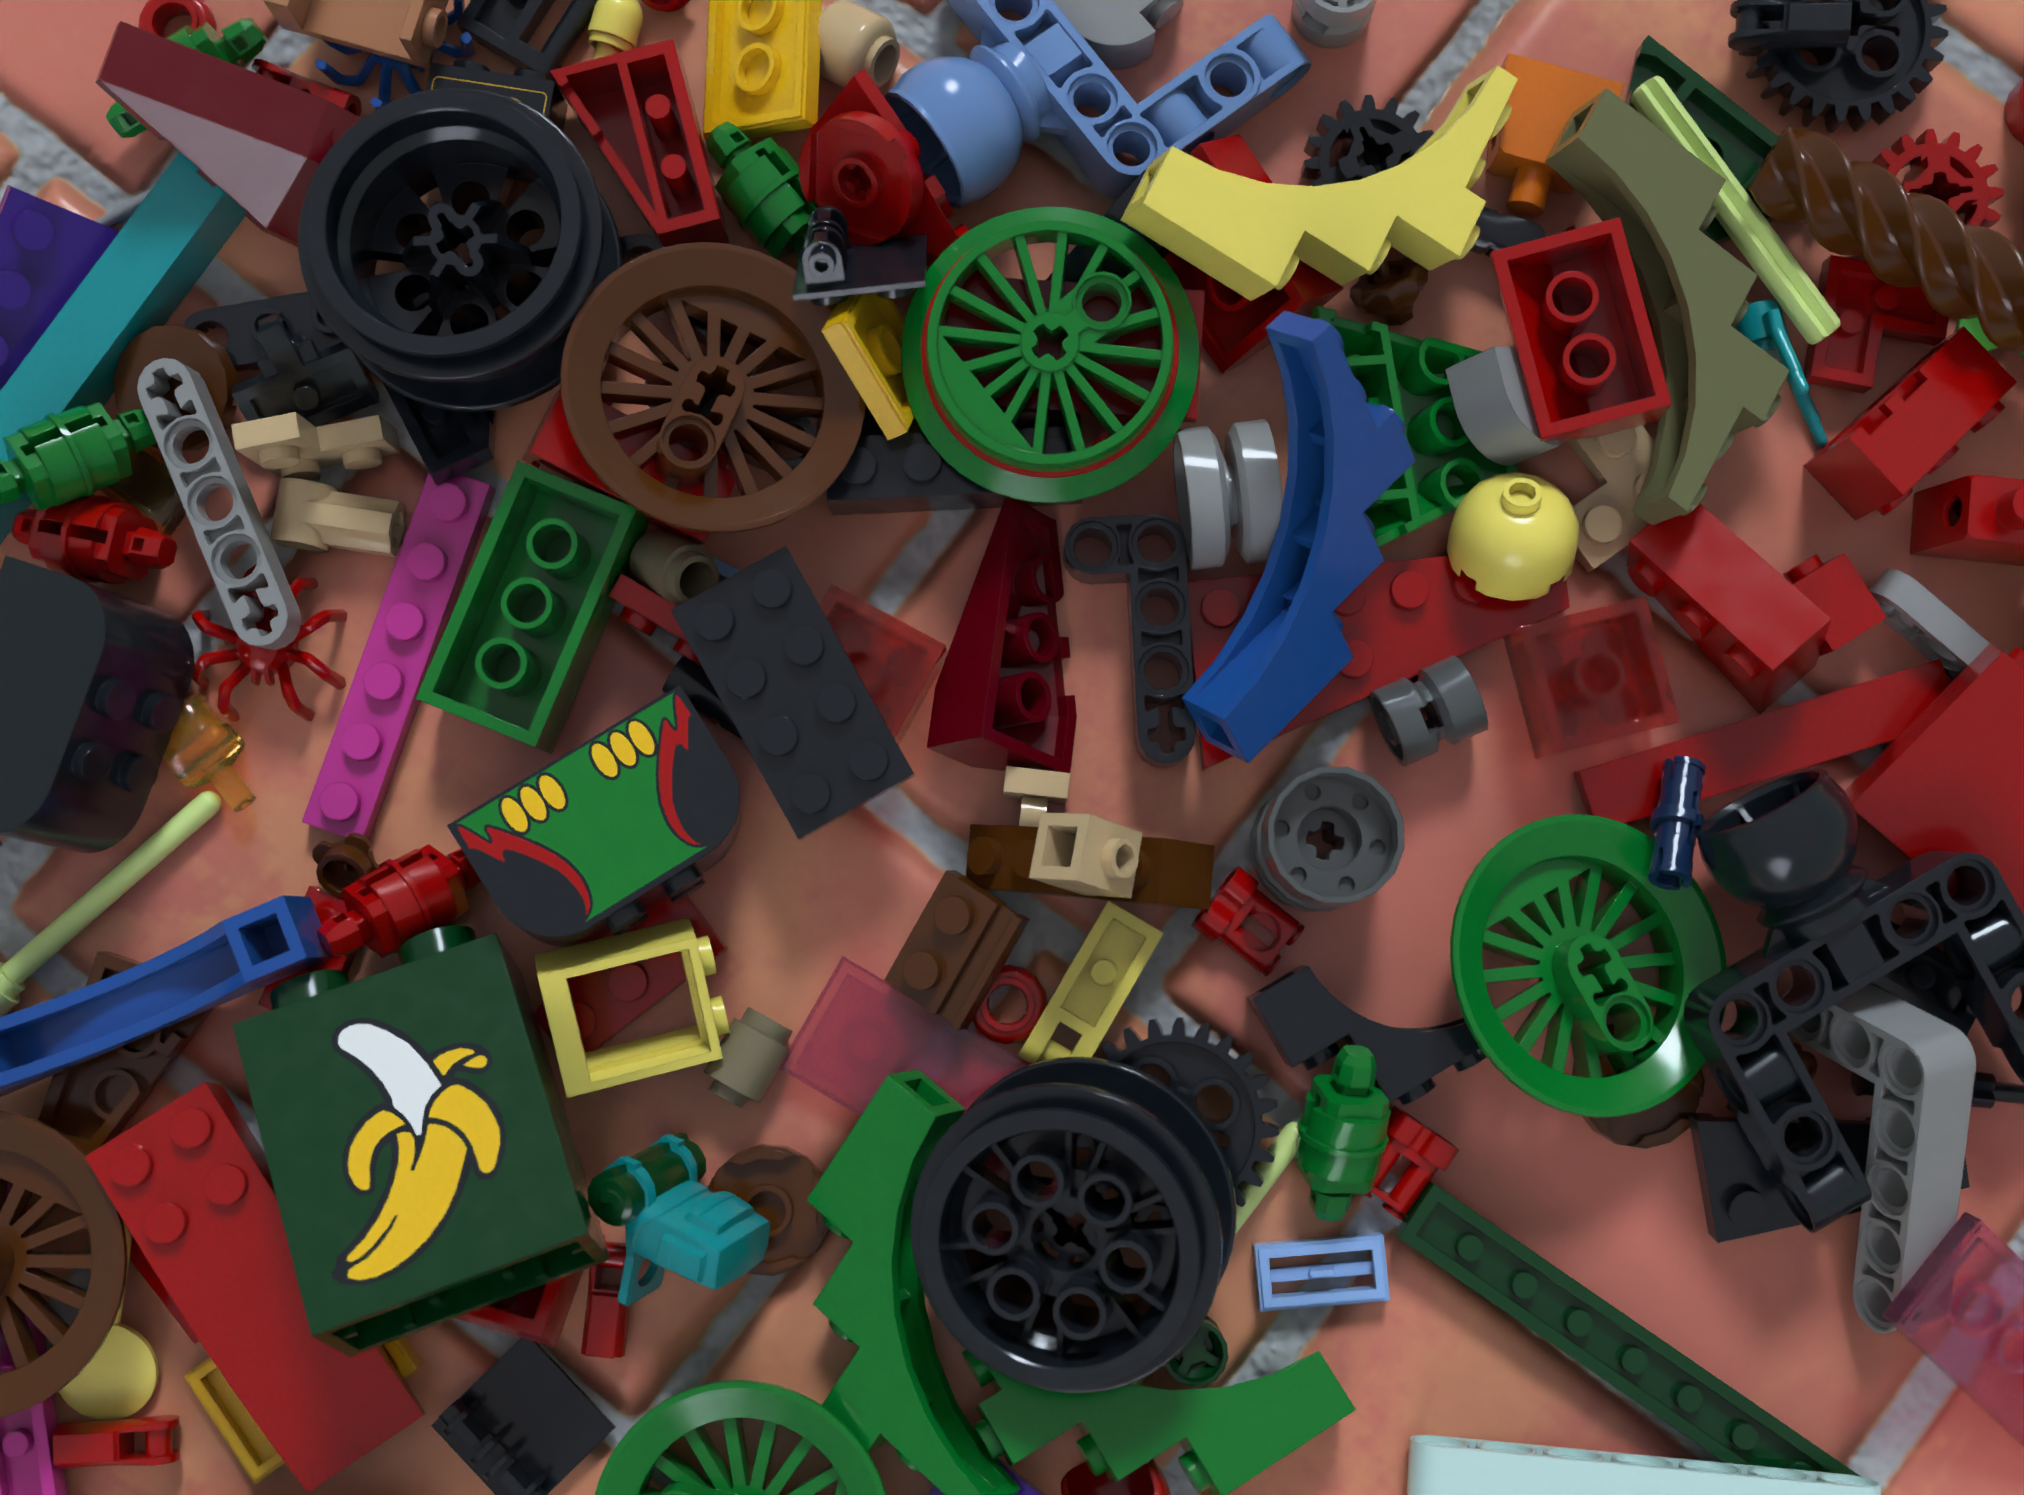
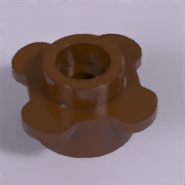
(333, 860)

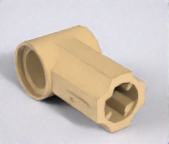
(320, 517)

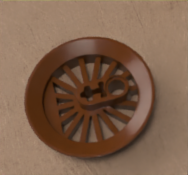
(754, 303)
(53, 1167)

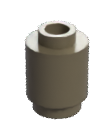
(672, 566)
(750, 1058)

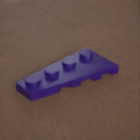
(41, 266)

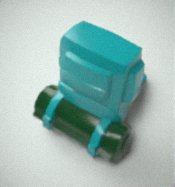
(676, 1219)

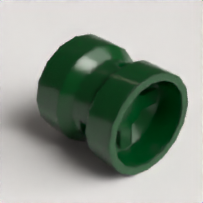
(1201, 1358)

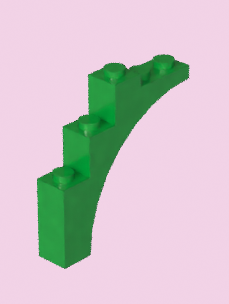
(875, 1298)
(1223, 1430)

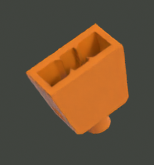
(1540, 110)

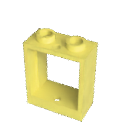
(642, 1057)

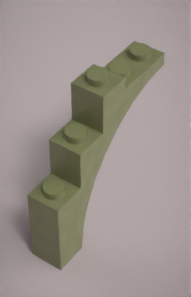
(1688, 286)

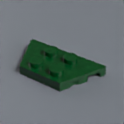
(1728, 127)

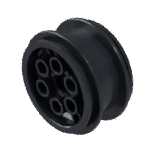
(370, 209)
(1148, 1148)

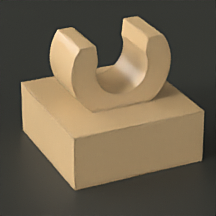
(1035, 790)

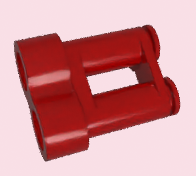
(1229, 907)
(1425, 1150)

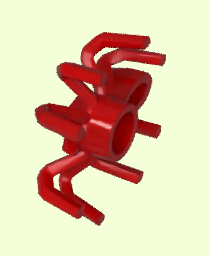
(266, 661)

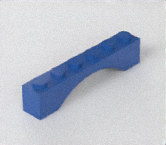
(165, 990)

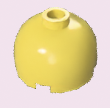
(1514, 536)

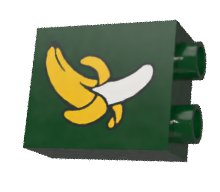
(416, 1140)

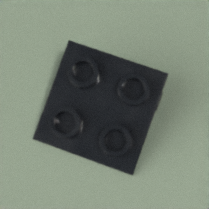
(835, 268)
(523, 1423)

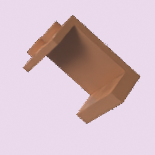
(382, 27)

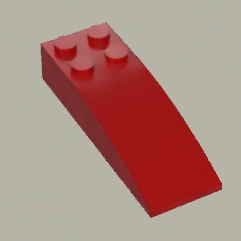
(214, 1235)

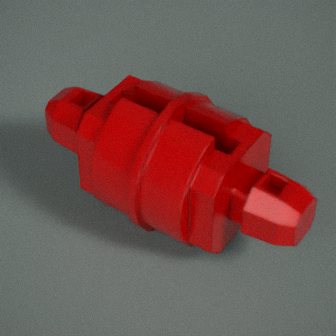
(95, 540)
(400, 902)

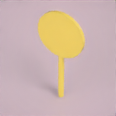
(119, 1375)

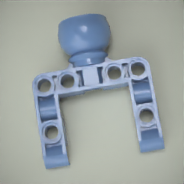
(1041, 68)

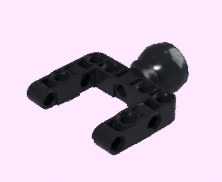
(1831, 926)

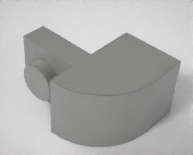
(1120, 28)
(1496, 407)

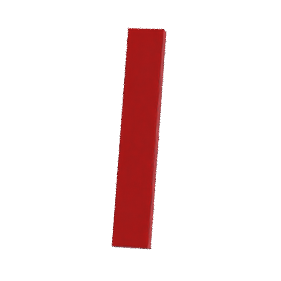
(1768, 742)

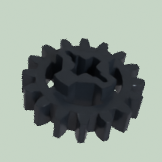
(1365, 134)

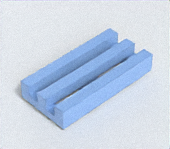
(1321, 1245)

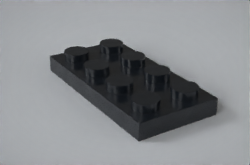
(792, 693)

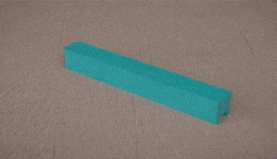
(124, 294)

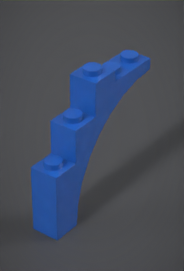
(1323, 549)

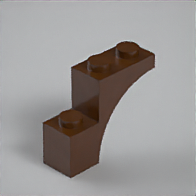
(1166, 875)

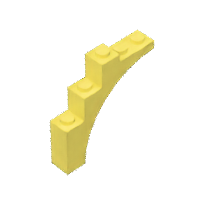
(1259, 231)

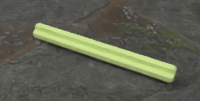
(1743, 218)

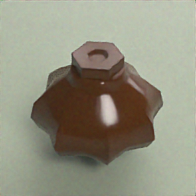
(1391, 290)

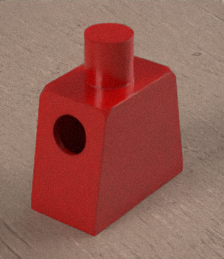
(1988, 522)

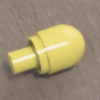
(614, 26)

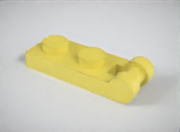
(1094, 985)

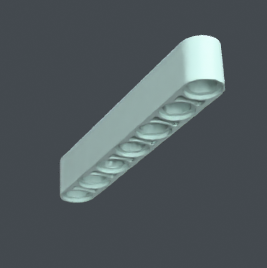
(1506, 1468)

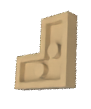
(298, 449)
(1606, 516)

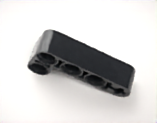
(1146, 640)

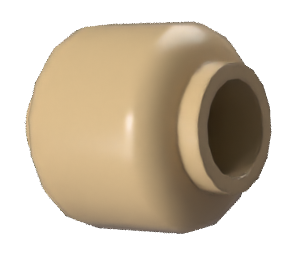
(856, 40)

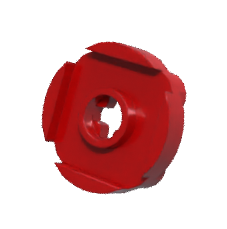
(888, 158)

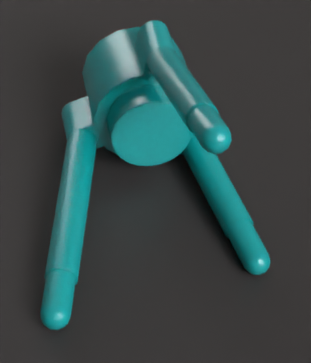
(1767, 329)

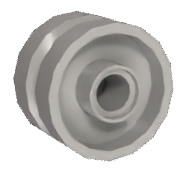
(1227, 492)

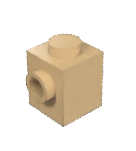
(1086, 854)

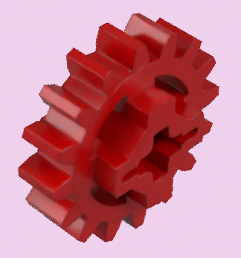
(1945, 174)

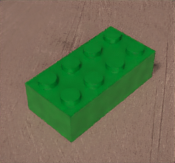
(533, 607)

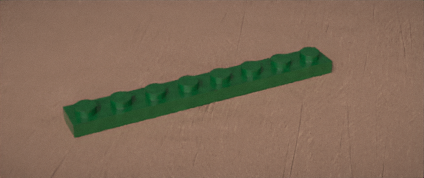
(1604, 1338)

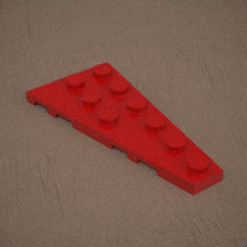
(1392, 623)

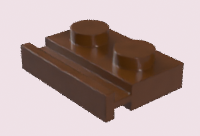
(956, 949)

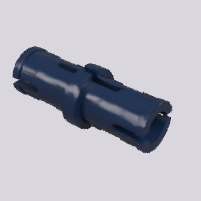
(1676, 823)

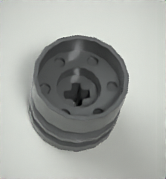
(1354, 817)

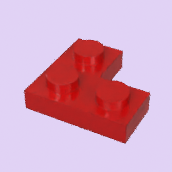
(1866, 313)

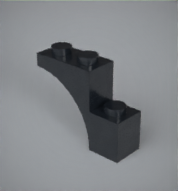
(1308, 1021)

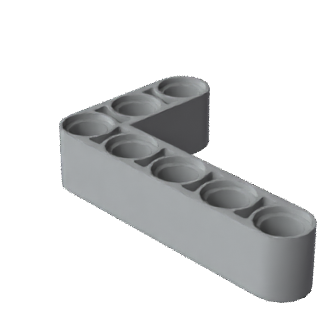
(1915, 1136)

